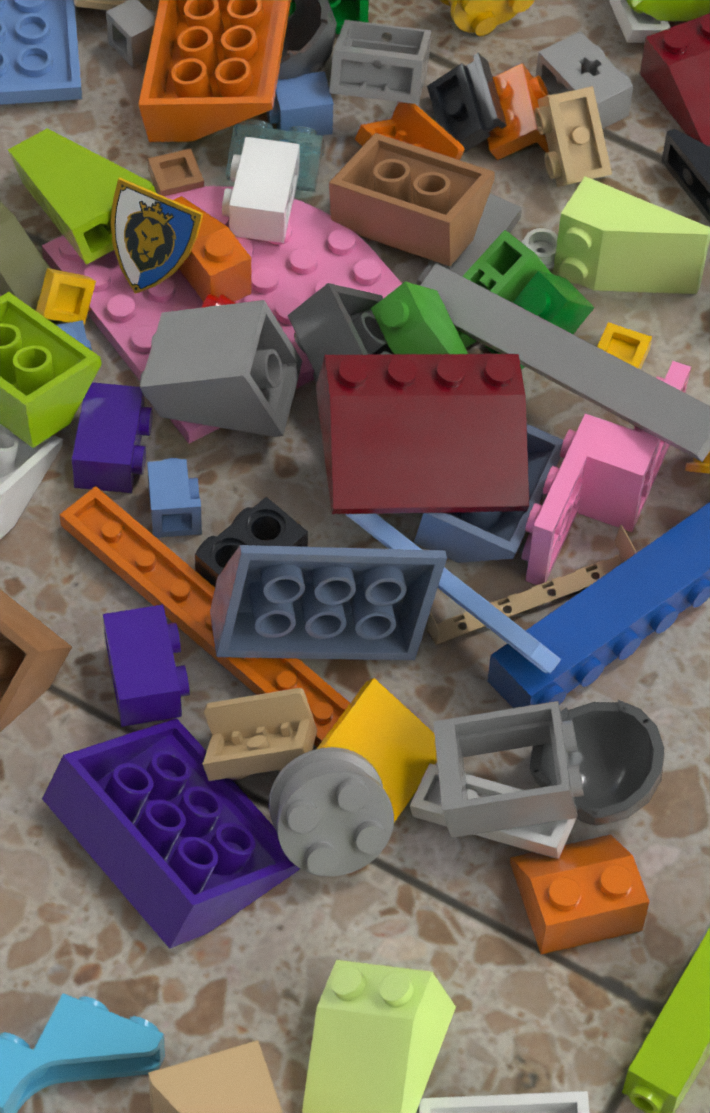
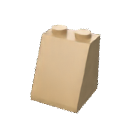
(216, 1083)

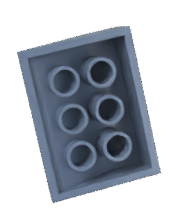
(324, 602)

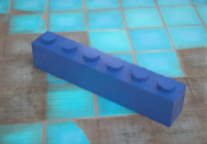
(611, 616)

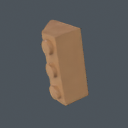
(411, 198)
(28, 659)

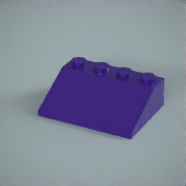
(165, 833)

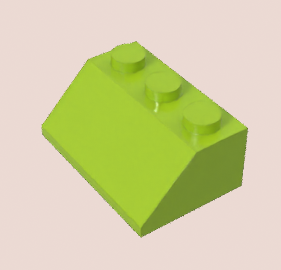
(40, 372)

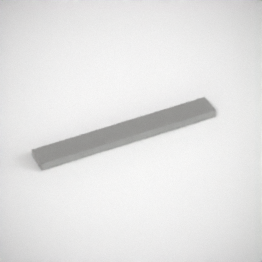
(575, 363)

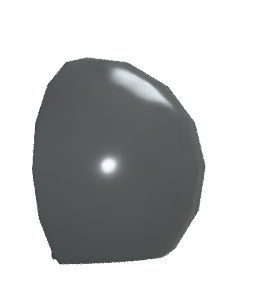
(308, 39)
(617, 760)

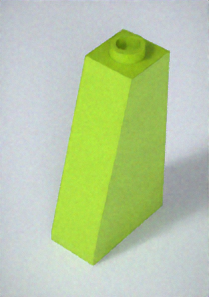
(73, 189)
(676, 1042)

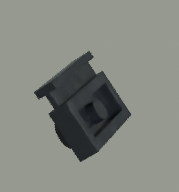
(467, 102)

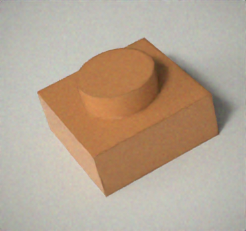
(175, 172)

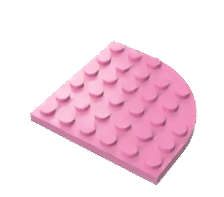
(282, 275)

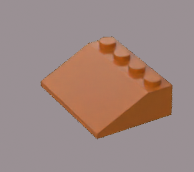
(211, 66)

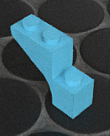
(77, 1045)

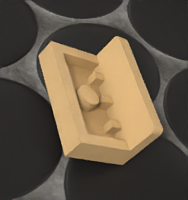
(573, 136)
(257, 733)

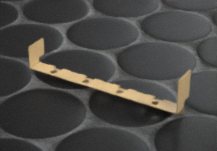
(537, 594)

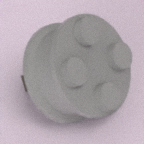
(331, 811)

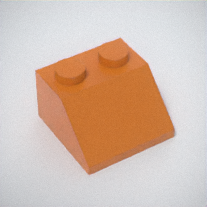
(582, 895)

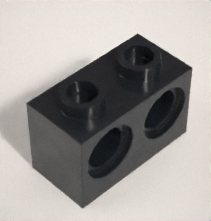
(247, 528)

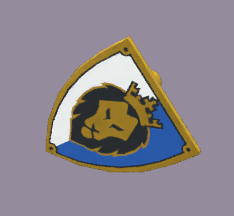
(150, 234)

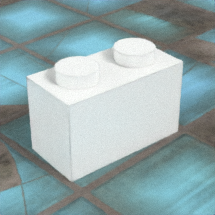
(262, 189)

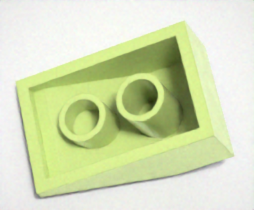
(628, 244)
(375, 1039)

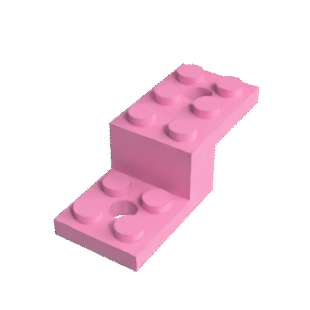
(602, 477)

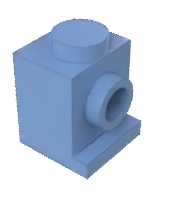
(173, 499)

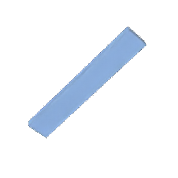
(466, 597)

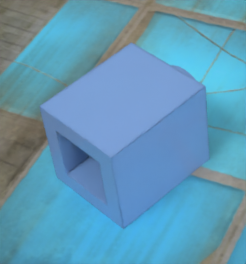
(303, 103)

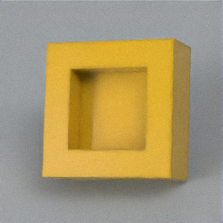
(65, 296)
(625, 344)

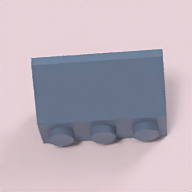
(492, 534)

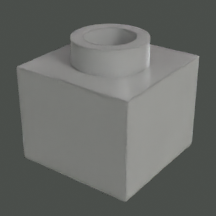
(131, 31)

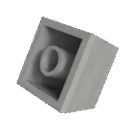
(223, 368)

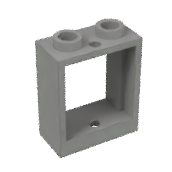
(379, 68)
(502, 732)

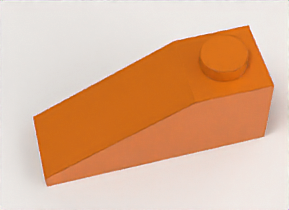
(217, 260)

